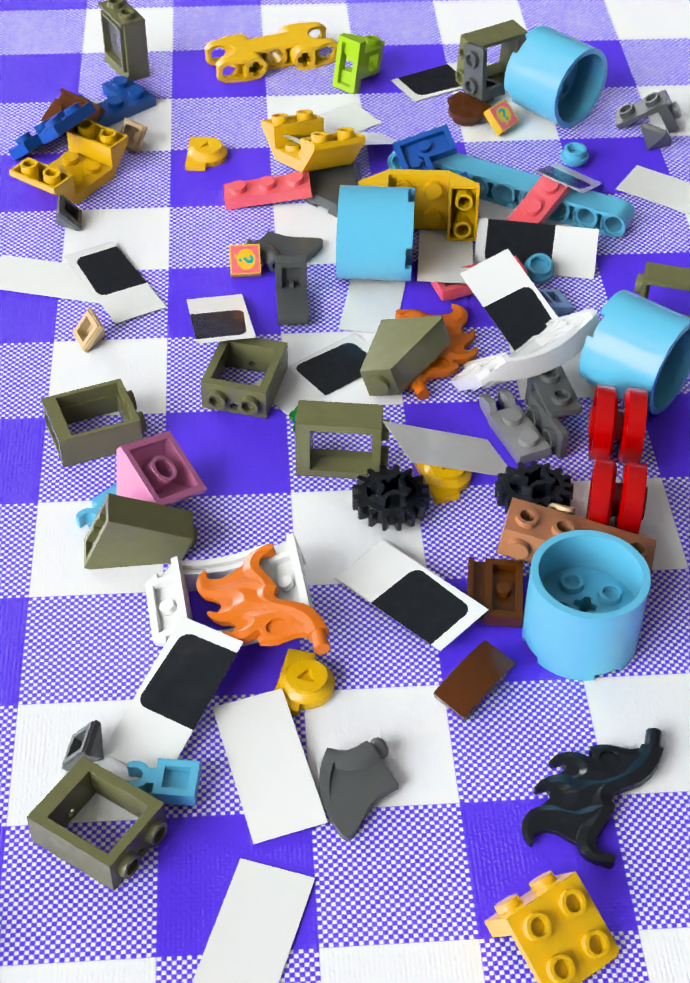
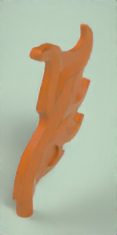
(454, 355)
(252, 606)

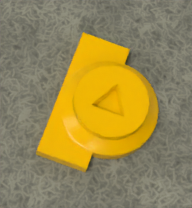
(204, 153)
(444, 482)
(305, 681)

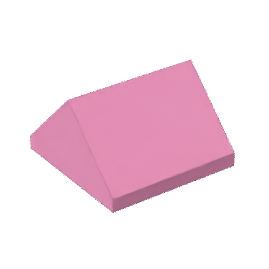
(156, 471)

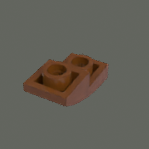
(474, 679)

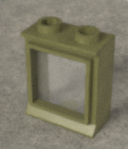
(124, 39)

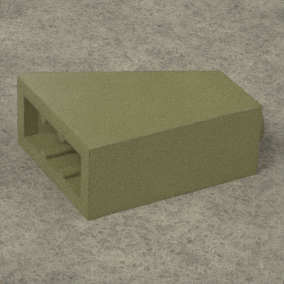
(402, 352)
(137, 534)

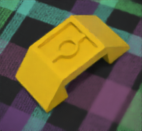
(314, 152)
(82, 170)
(441, 199)

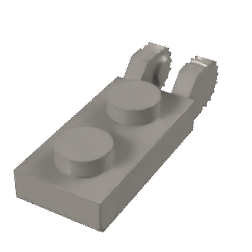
(514, 428)

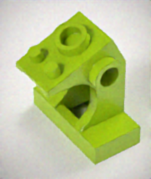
(366, 57)

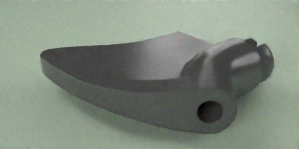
(279, 245)
(353, 783)

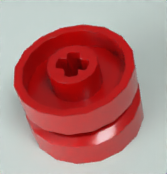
(623, 424)
(620, 500)

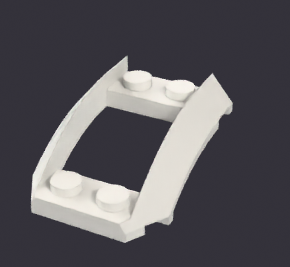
(538, 355)
(169, 592)

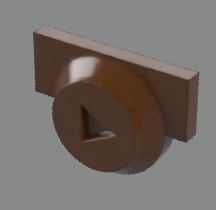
(466, 109)

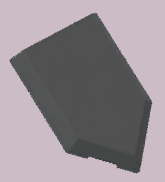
(327, 182)

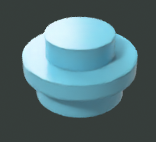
(574, 154)
(539, 268)

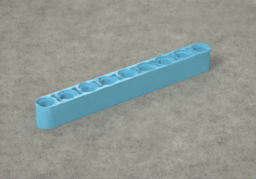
(510, 186)

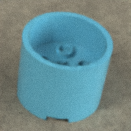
(556, 76)
(375, 233)
(639, 348)
(585, 604)

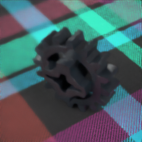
(534, 484)
(390, 497)

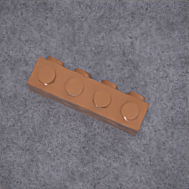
(531, 525)

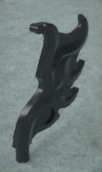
(583, 793)

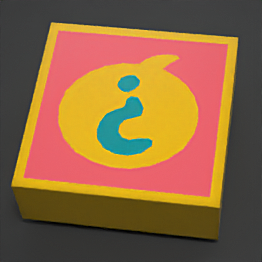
(501, 117)
(245, 260)

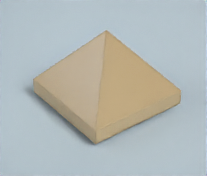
(135, 132)
(89, 330)

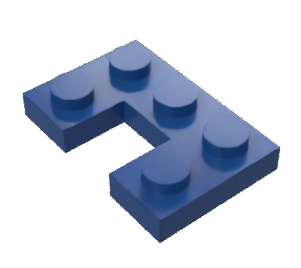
(123, 100)
(51, 128)
(422, 149)

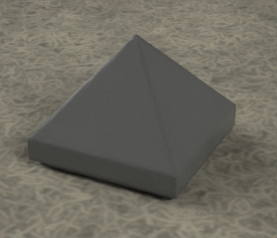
(655, 136)
(68, 214)
(85, 743)

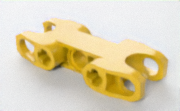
(254, 56)

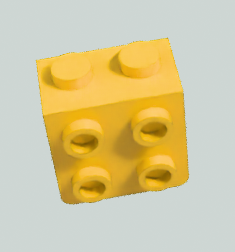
(556, 929)

